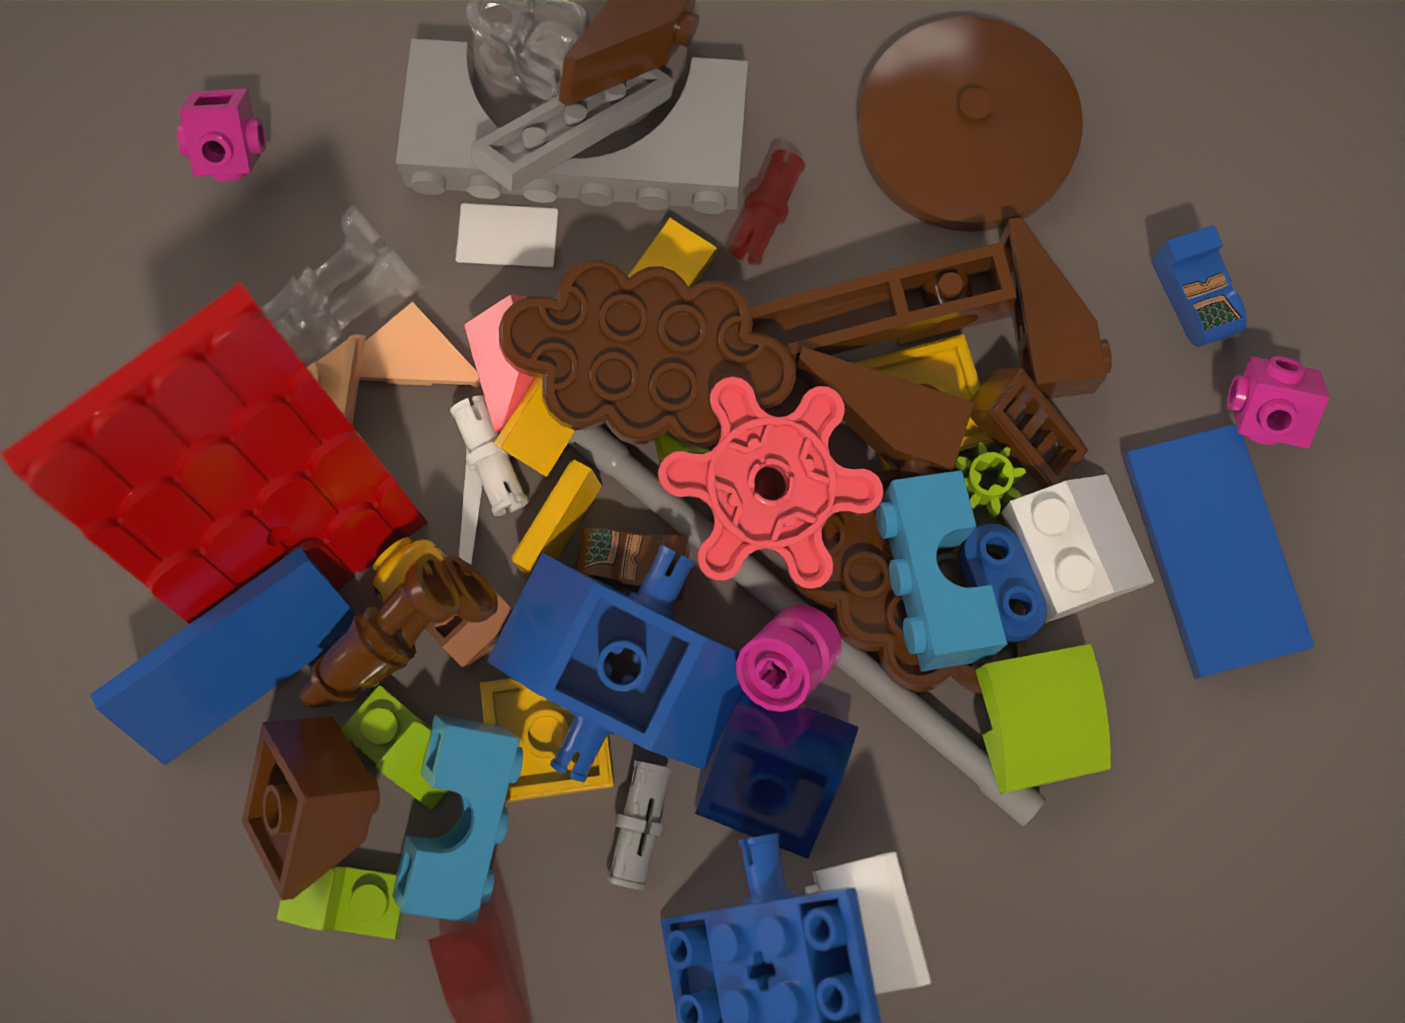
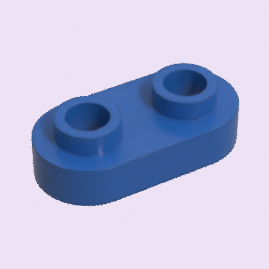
(1009, 577)

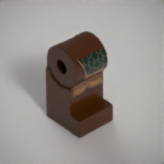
(625, 558)

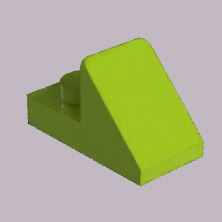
(395, 742)
(348, 902)

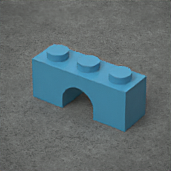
(943, 620)
(452, 872)

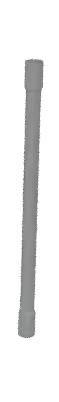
(615, 460)

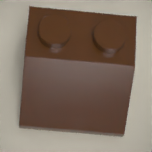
(306, 801)

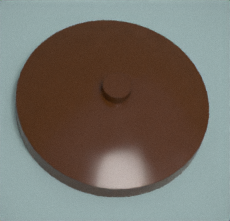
(969, 123)

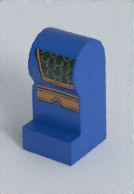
(1200, 286)

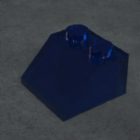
(777, 773)

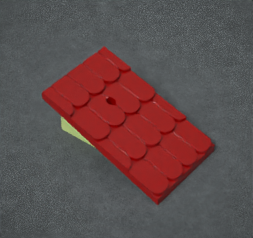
(215, 464)

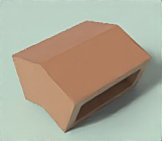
(470, 641)

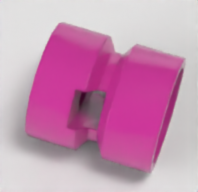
(789, 658)

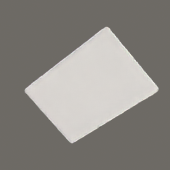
(507, 235)

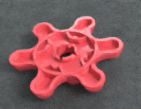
(812, 483)

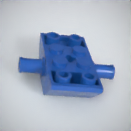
(560, 648)
(774, 955)

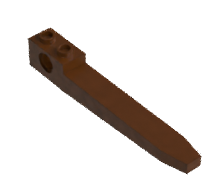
(893, 304)

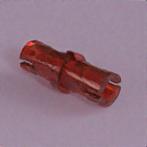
(766, 207)

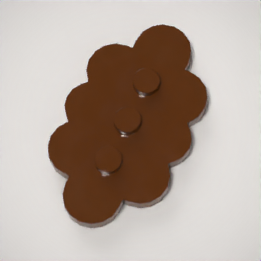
(642, 352)
(870, 612)

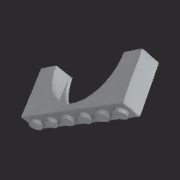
(682, 162)

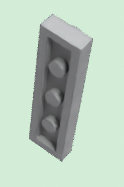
(560, 131)

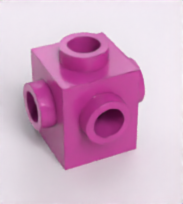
(220, 134)
(1278, 401)

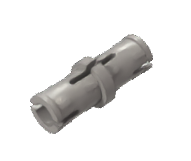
(639, 825)

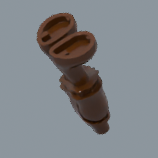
(386, 638)

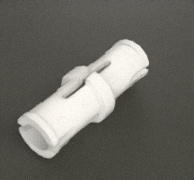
(486, 458)

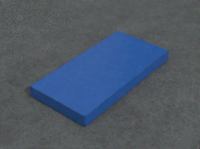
(1217, 551)
(227, 658)

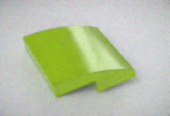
(1045, 718)

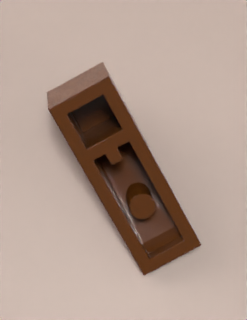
(625, 43)
(1051, 323)
(895, 417)

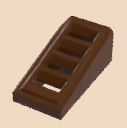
(1000, 403)

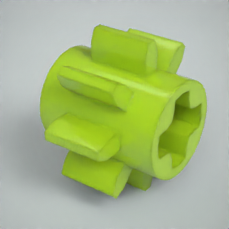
(998, 466)

